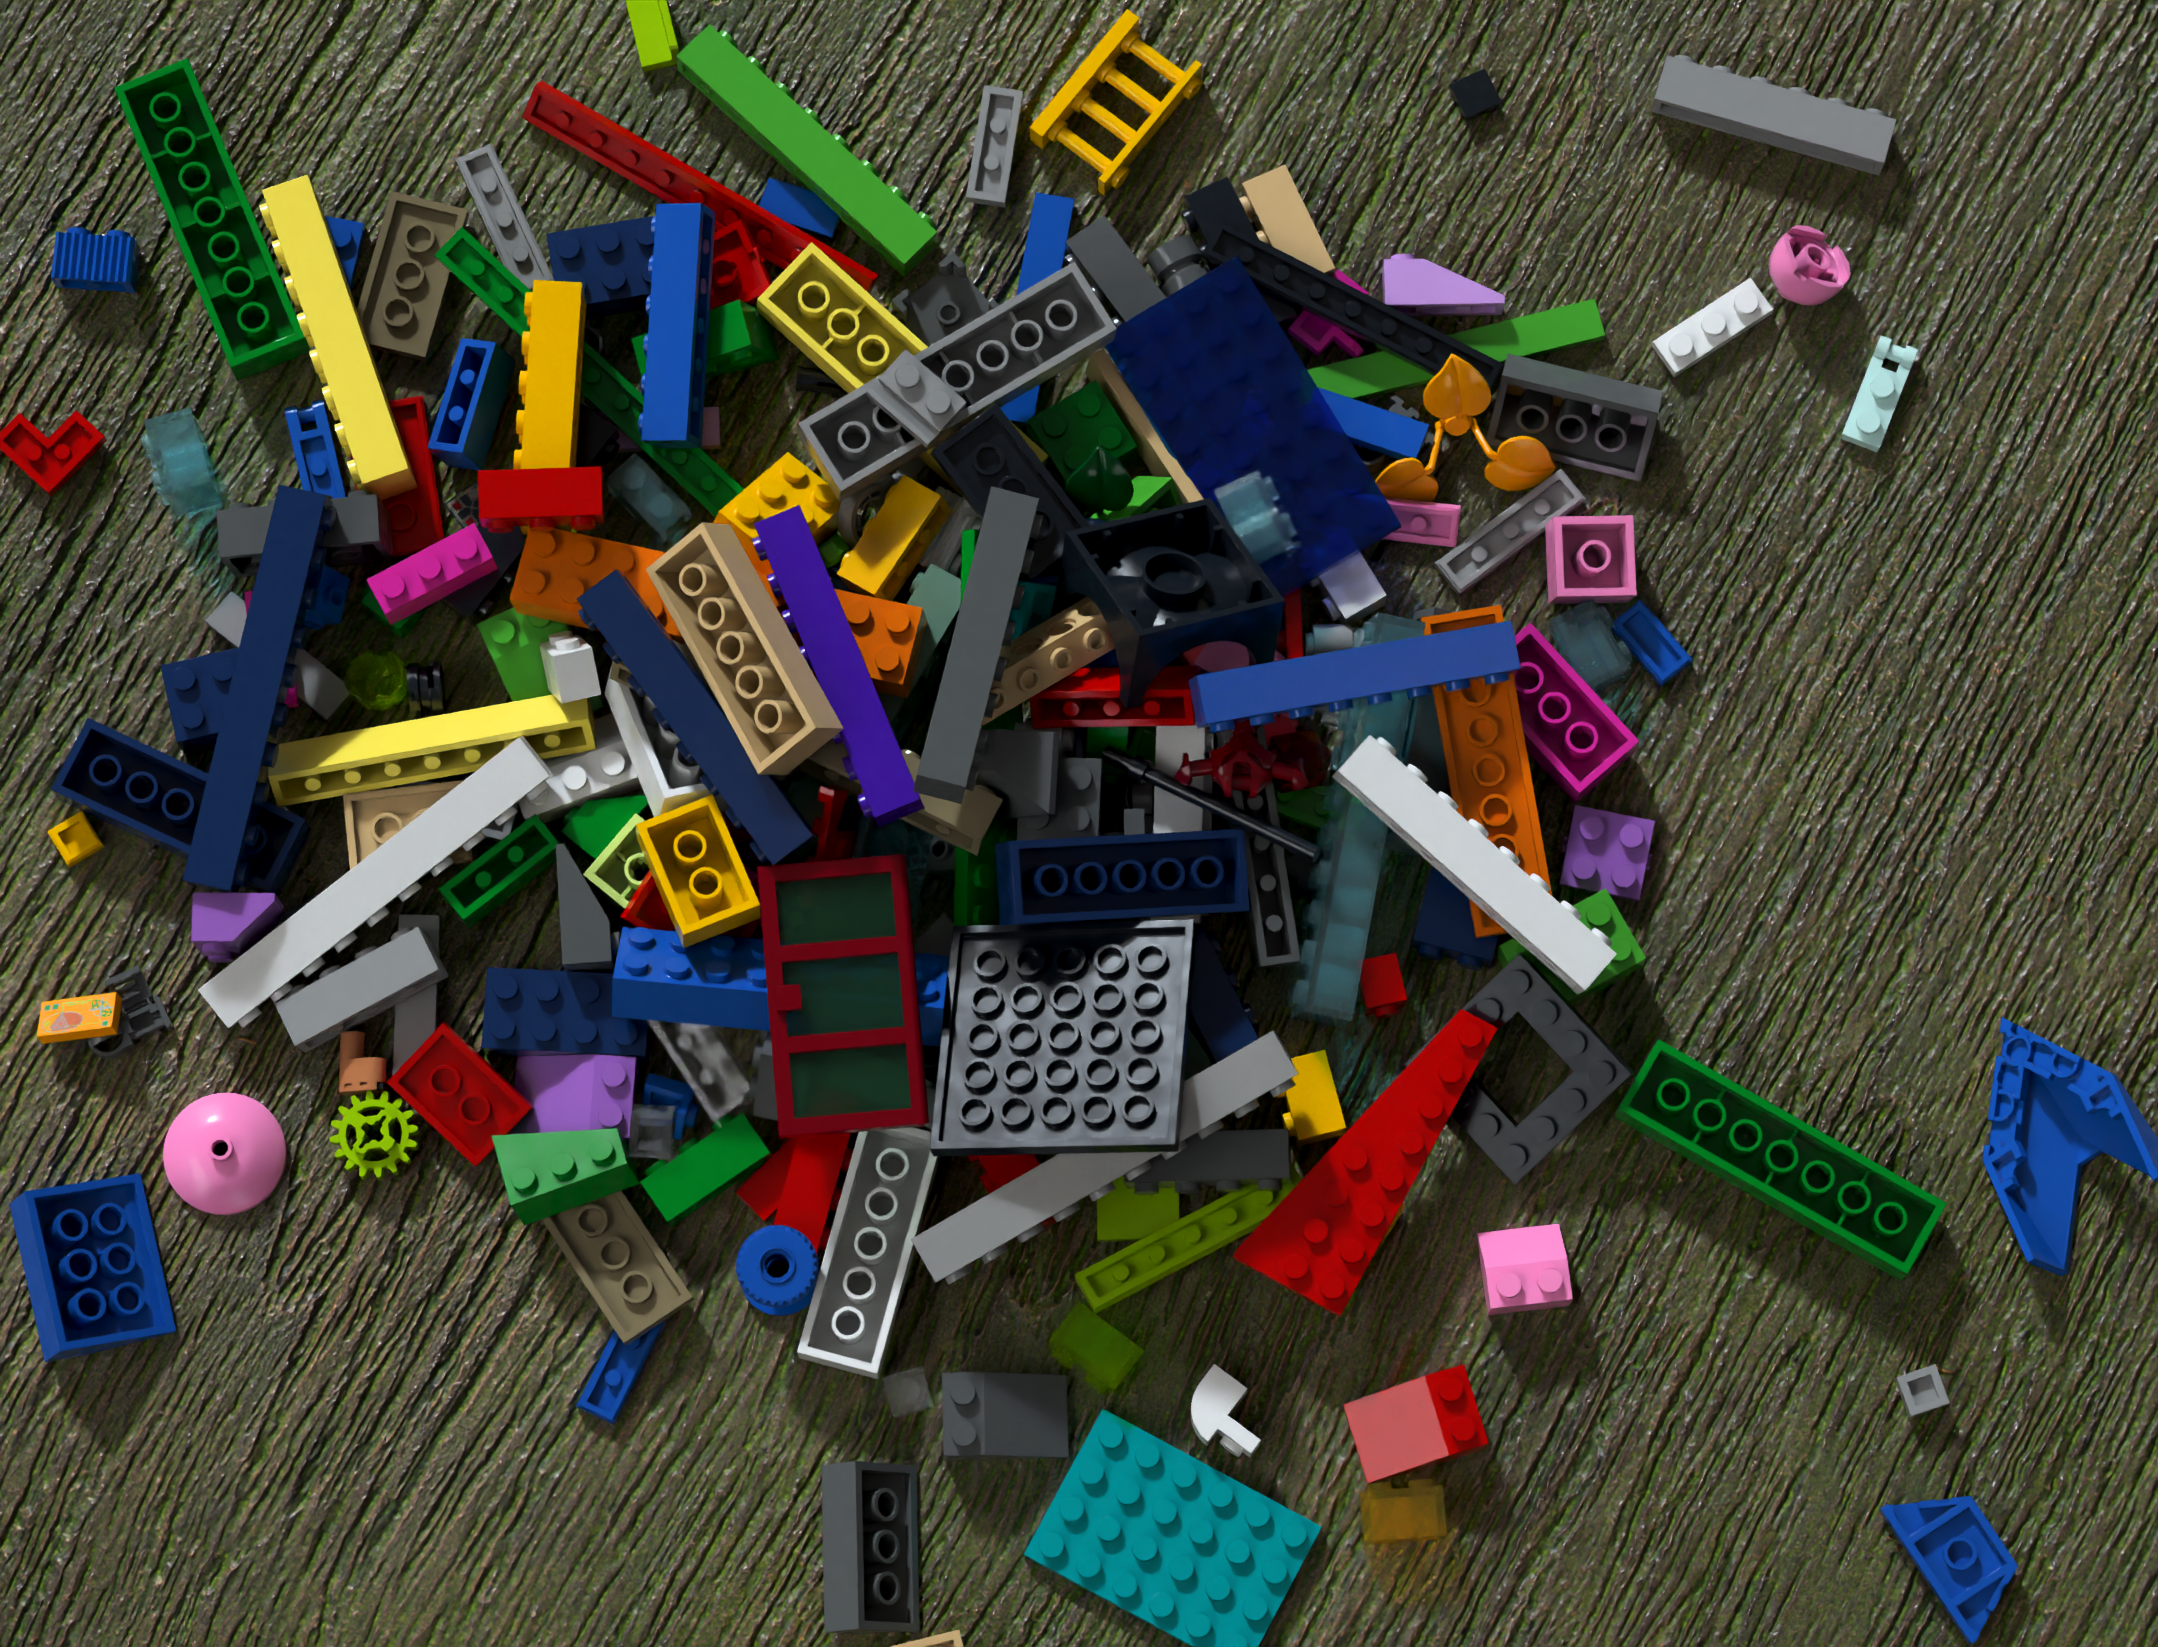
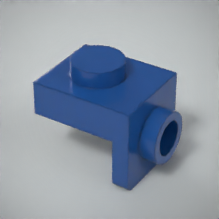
(670, 1092)

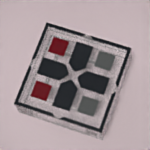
(465, 506)

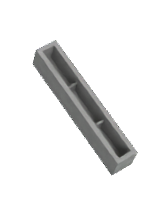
(1773, 114)

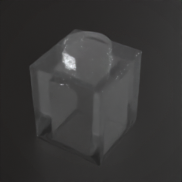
(652, 1131)

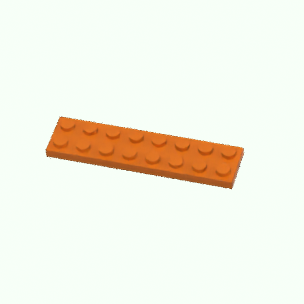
(1489, 761)

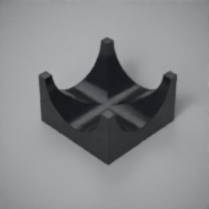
(1168, 587)

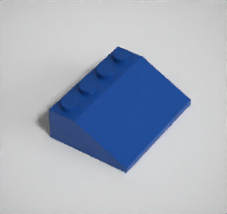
(91, 1266)

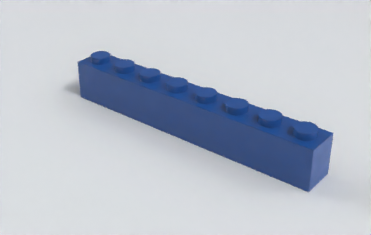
(1354, 675)

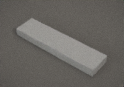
(503, 215)
(1509, 532)
(315, 683)
(418, 1014)

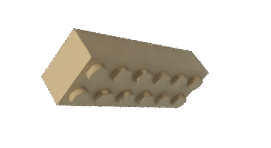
(744, 649)

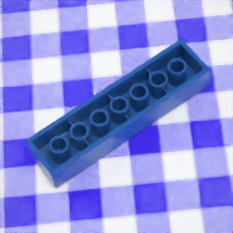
(726, 982)

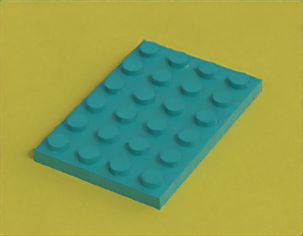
(1171, 1538)

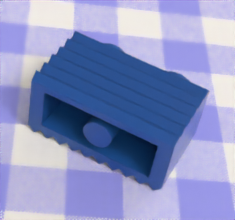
(95, 260)

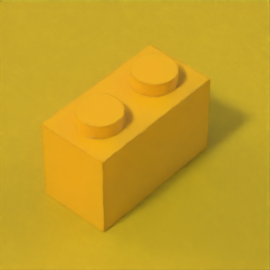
(1313, 1102)

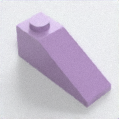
(1430, 290)

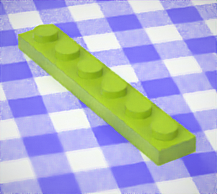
(1179, 1244)

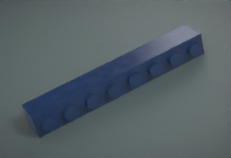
(695, 717)

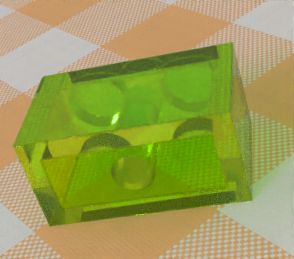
(1095, 1349)

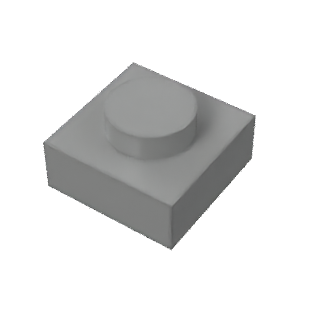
(1922, 1391)

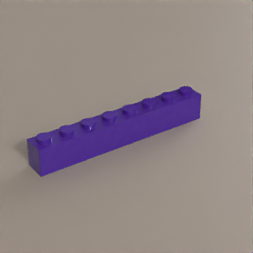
(838, 665)

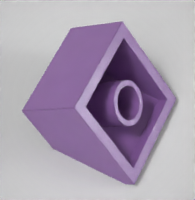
(232, 922)

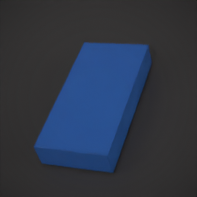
(799, 208)
(1651, 643)

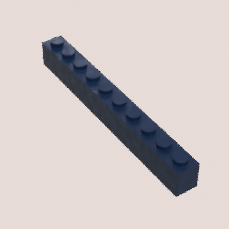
(259, 689)

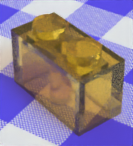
(1402, 1513)

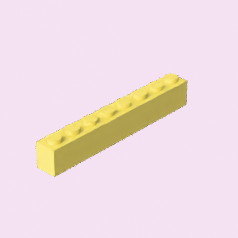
(427, 748)

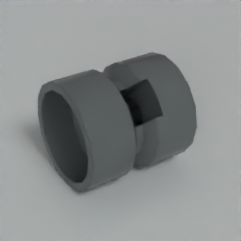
(1177, 263)

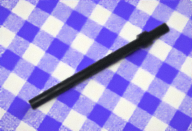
(1143, 771)

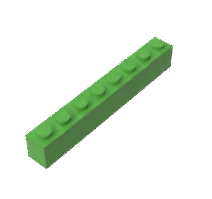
(807, 150)

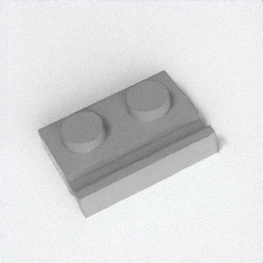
(916, 398)

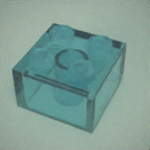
(182, 462)

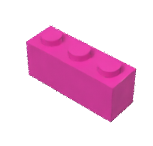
(432, 574)

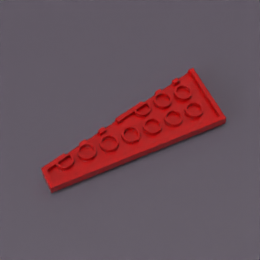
(1345, 1204)

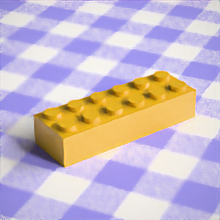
(552, 377)

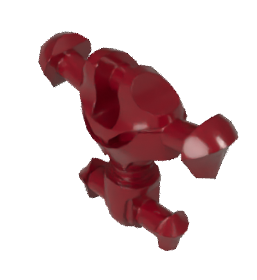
(1242, 765)

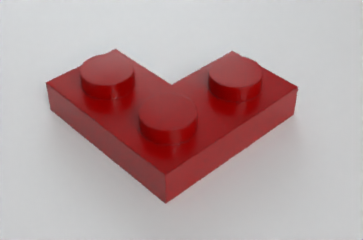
(52, 459)

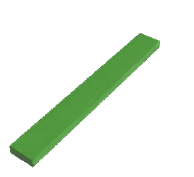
(1520, 336)

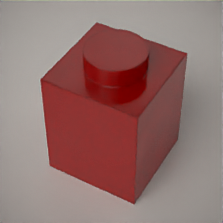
(1382, 986)

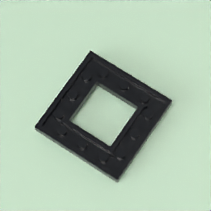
(1596, 1069)

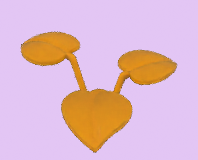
(1455, 397)

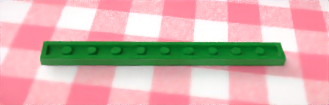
(600, 381)

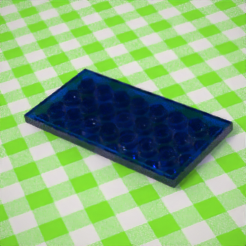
(1240, 401)

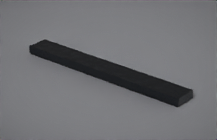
(1343, 304)

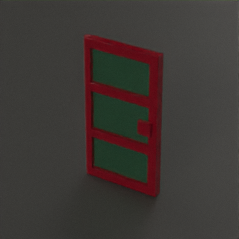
(843, 996)

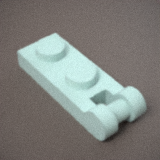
(1878, 395)

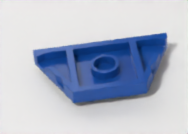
(1956, 1556)

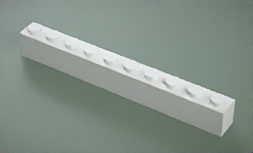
(376, 882)

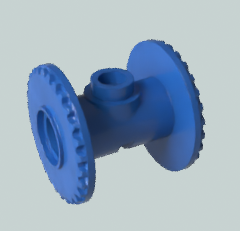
(771, 1247)

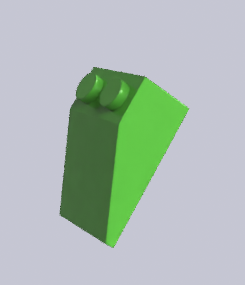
(516, 653)

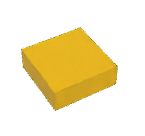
(75, 839)

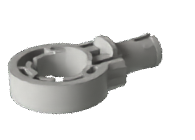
(850, 522)

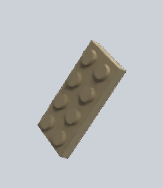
(405, 279)
(619, 1264)

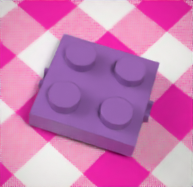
(1606, 852)

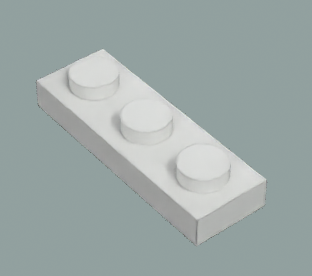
(1712, 327)

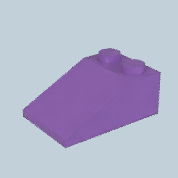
(577, 1092)

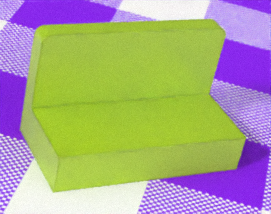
(653, 33)

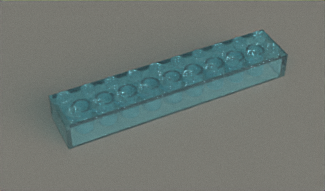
(1349, 858)

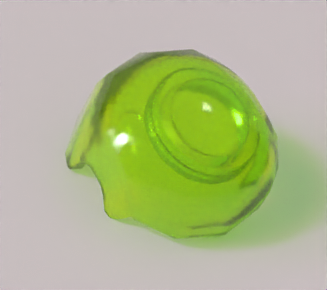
(377, 680)

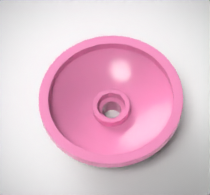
(244, 1173)

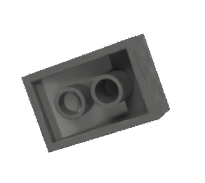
(585, 929)
(1004, 1416)

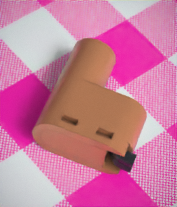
(359, 1073)

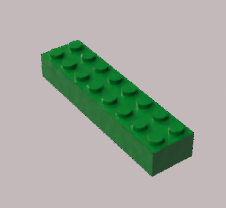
(212, 219)
(1780, 1160)

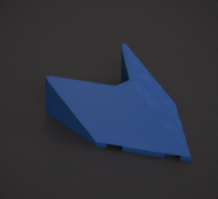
(2048, 1122)

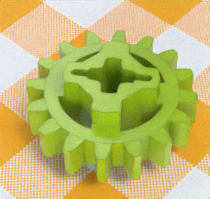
(362, 1148)

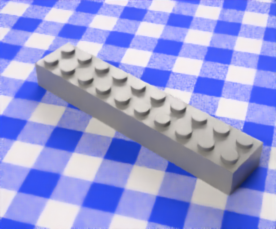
(1067, 1178)

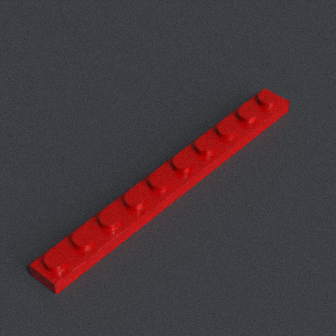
(673, 179)

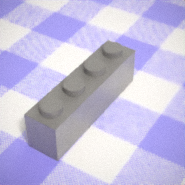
(361, 988)

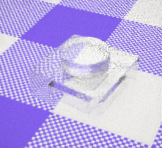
(908, 1392)

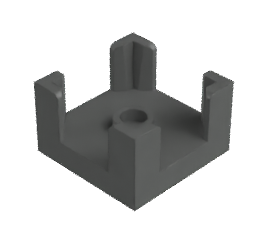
(942, 303)

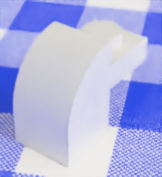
(1211, 1411)

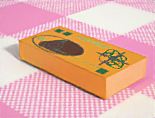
(79, 1018)

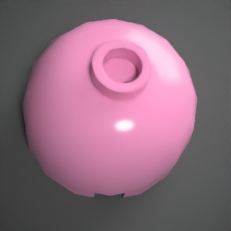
(1807, 267)

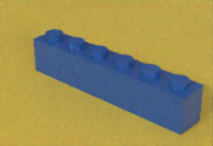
(677, 325)

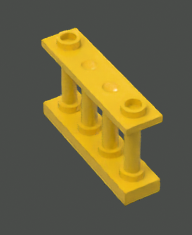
(1101, 67)

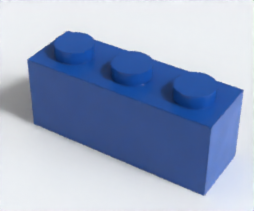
(471, 404)

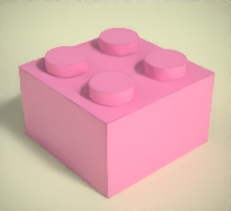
(1590, 559)

